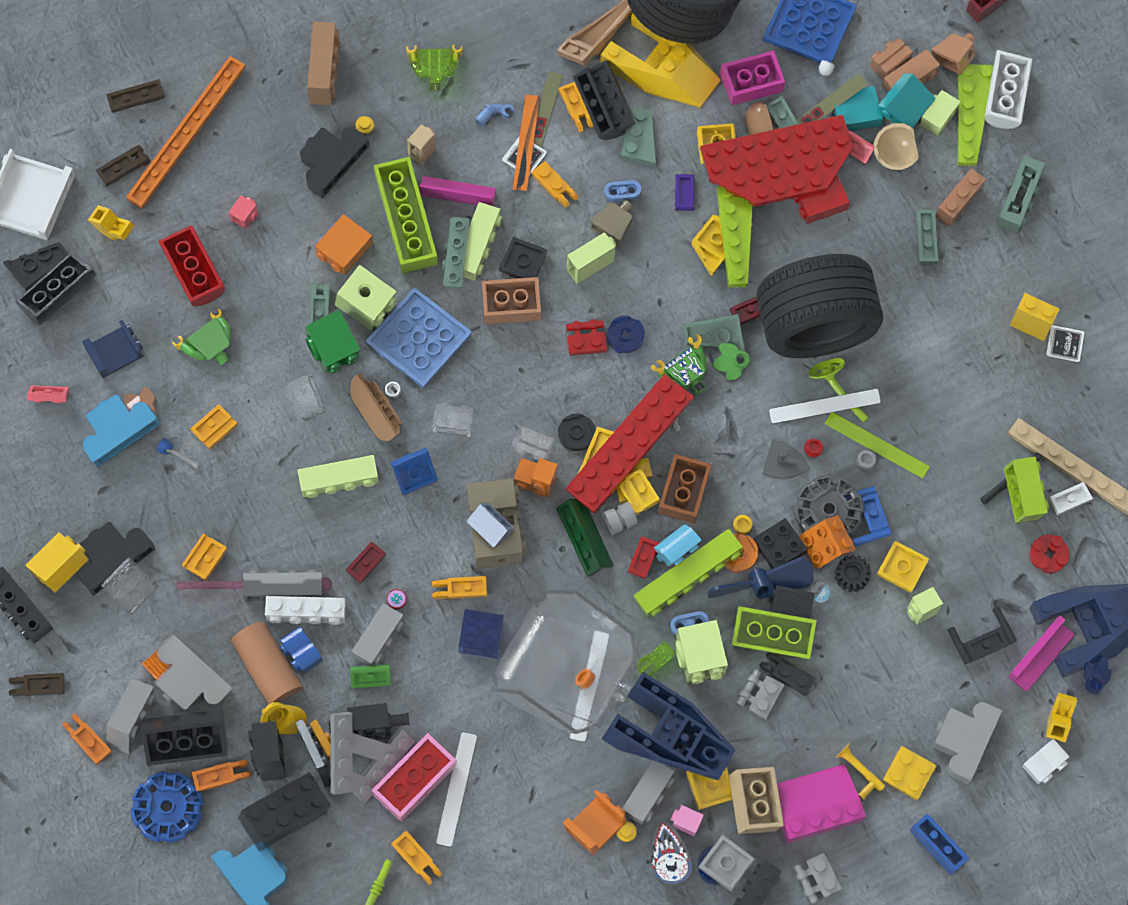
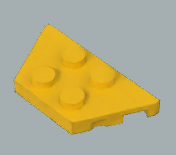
(709, 245)

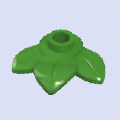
(728, 361)

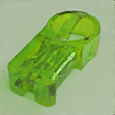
(658, 657)

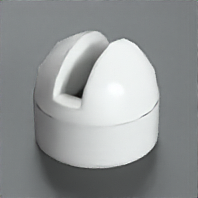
(826, 68)
(389, 392)

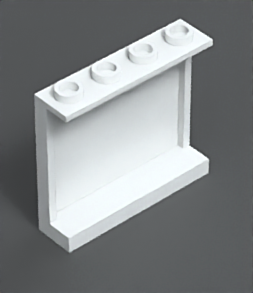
(32, 194)

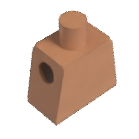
(955, 52)

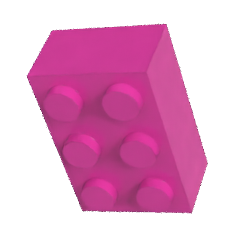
(752, 78)

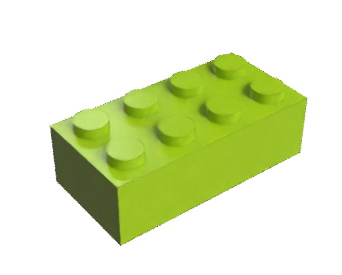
(774, 632)

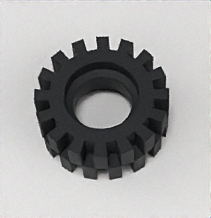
(858, 563)

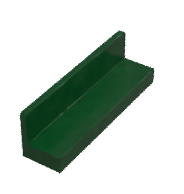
(584, 536)

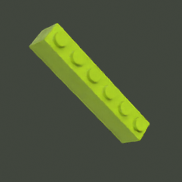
(688, 573)

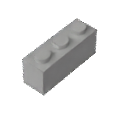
(378, 636)
(648, 792)

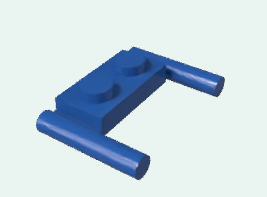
(873, 516)

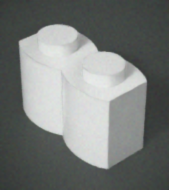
(1046, 761)

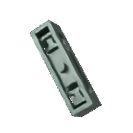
(1032, 169)

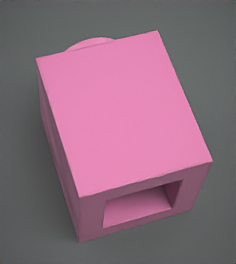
(686, 820)

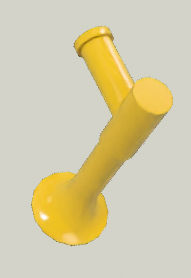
(873, 783)

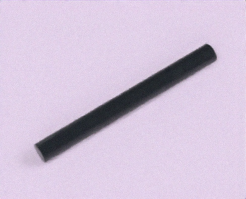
(1001, 486)

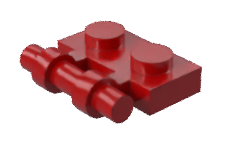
(586, 343)

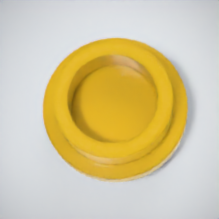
(364, 125)
(627, 832)

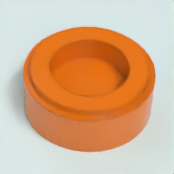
(585, 678)

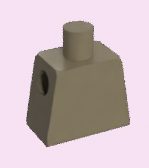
(613, 221)

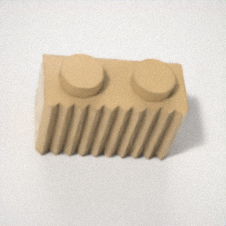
(421, 144)

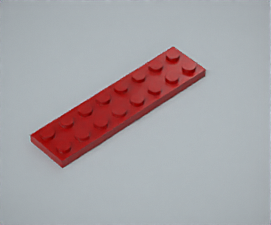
(629, 443)

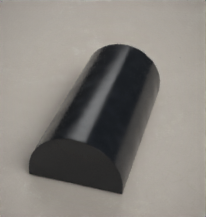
(55, 288)

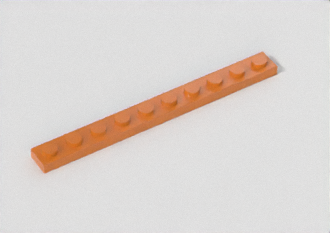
(185, 132)

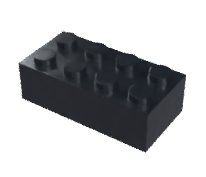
(184, 737)
(267, 751)
(284, 811)

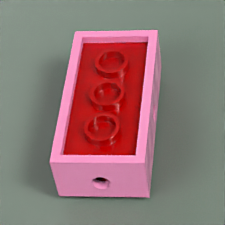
(414, 777)

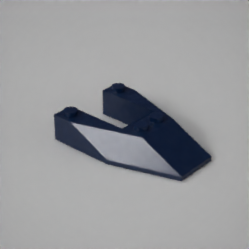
(1101, 617)
(681, 737)

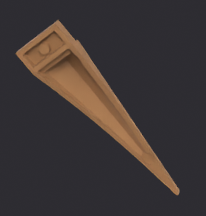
(592, 39)

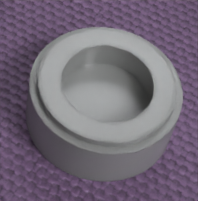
(866, 460)

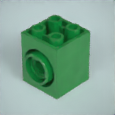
(332, 342)

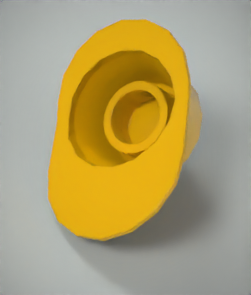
(284, 716)

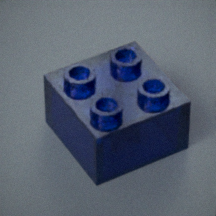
(481, 633)

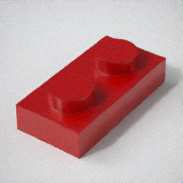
(643, 558)

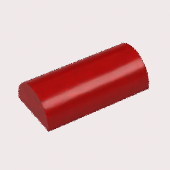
(192, 266)

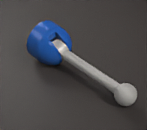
(166, 447)

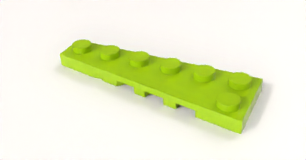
(973, 94)
(736, 234)

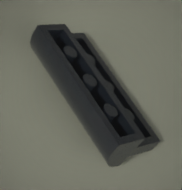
(604, 100)

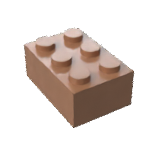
(511, 300)

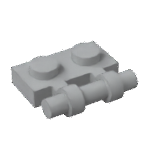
(766, 696)
(823, 876)

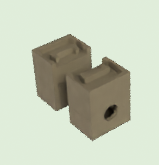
(503, 497)

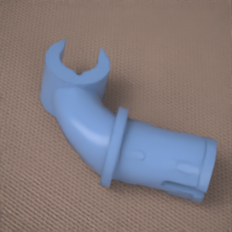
(492, 109)

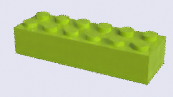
(405, 215)

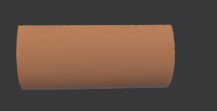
(266, 663)

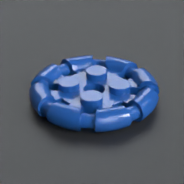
(175, 815)

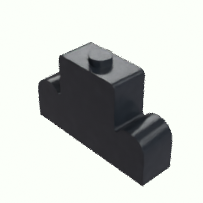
(331, 157)
(107, 552)

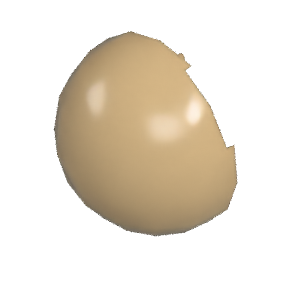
(896, 147)

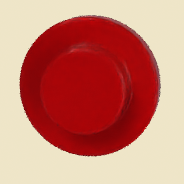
(813, 448)

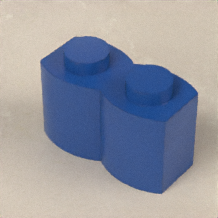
(301, 650)

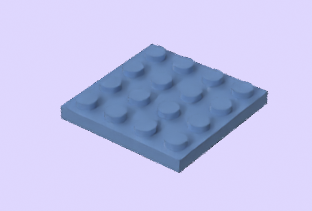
(418, 338)

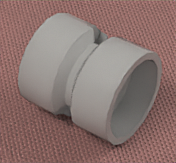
(620, 518)

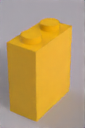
(1034, 317)
(57, 561)

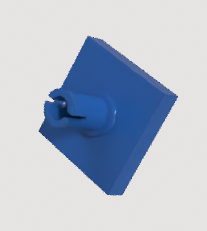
(414, 471)

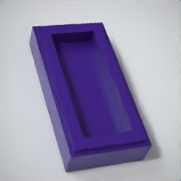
(684, 192)

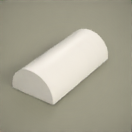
(1008, 90)

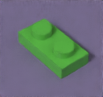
(370, 676)

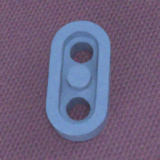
(622, 189)
(687, 620)

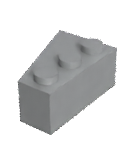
(128, 716)

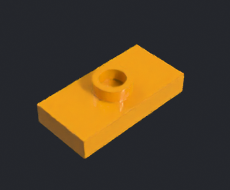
(323, 738)

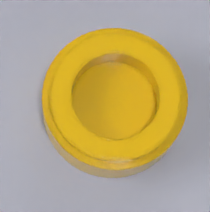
(742, 524)

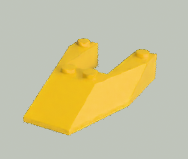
(669, 72)

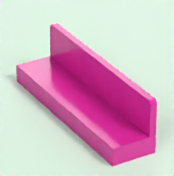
(456, 191)
(1041, 654)

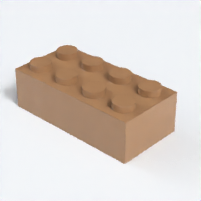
(323, 63)

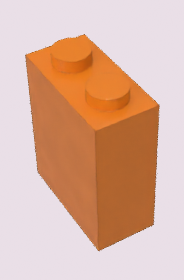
(343, 245)

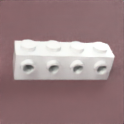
(305, 609)

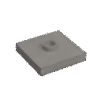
(726, 863)

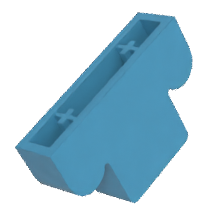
(117, 427)

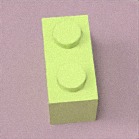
(939, 113)
(924, 606)

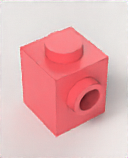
(243, 211)

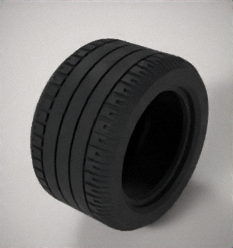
(684, 19)
(819, 306)

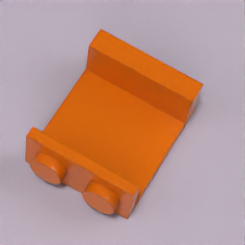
(596, 823)

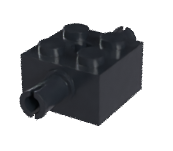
(374, 721)

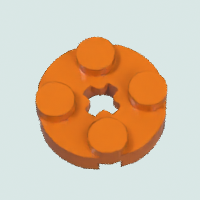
(748, 557)

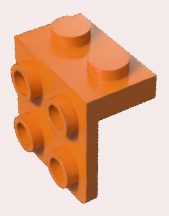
(827, 541)

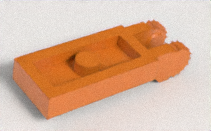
(88, 740)
(219, 775)

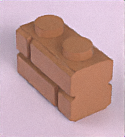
(891, 58)

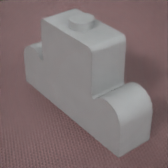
(187, 676)
(966, 738)

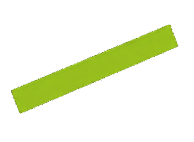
(877, 445)

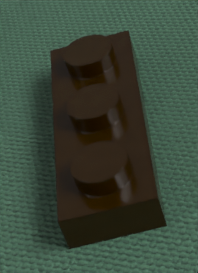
(135, 96)

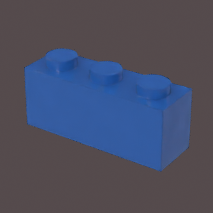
(939, 844)

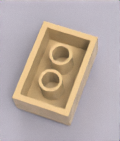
(756, 800)

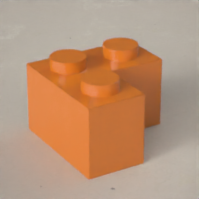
(536, 476)

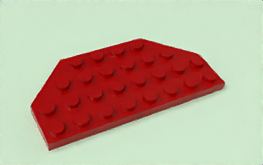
(779, 161)

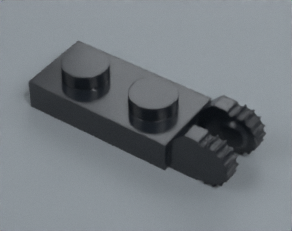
(788, 674)

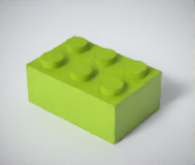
(1026, 489)

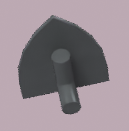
(784, 461)

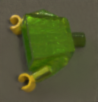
(434, 64)

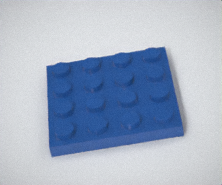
(810, 27)

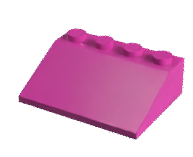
(819, 803)

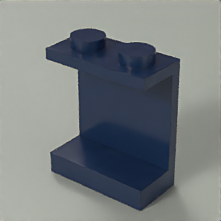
(114, 350)

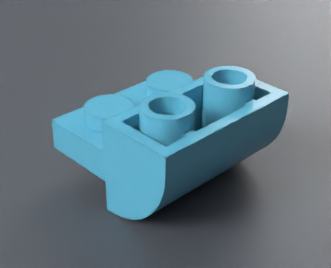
(676, 545)

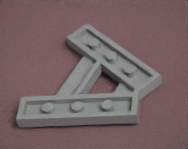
(384, 757)

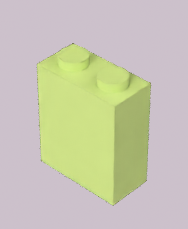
(591, 257)

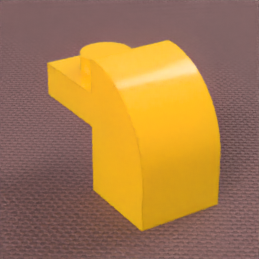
(109, 224)
(1060, 717)

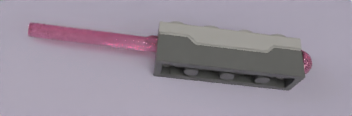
(259, 585)

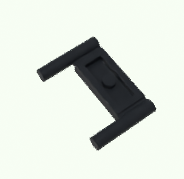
(986, 643)

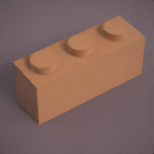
(922, 66)
(960, 197)

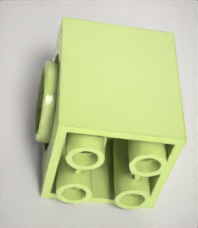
(366, 298)
(701, 652)

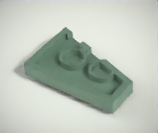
(639, 139)
(716, 331)

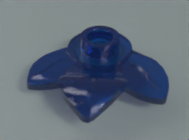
(1097, 675)

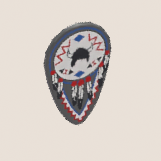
(669, 856)

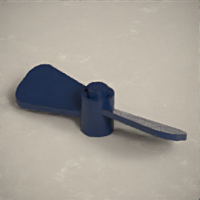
(793, 574)

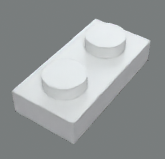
(1070, 498)

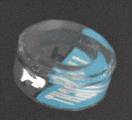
(822, 592)

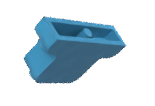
(252, 873)

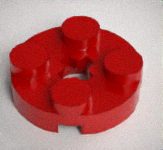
(1043, 562)

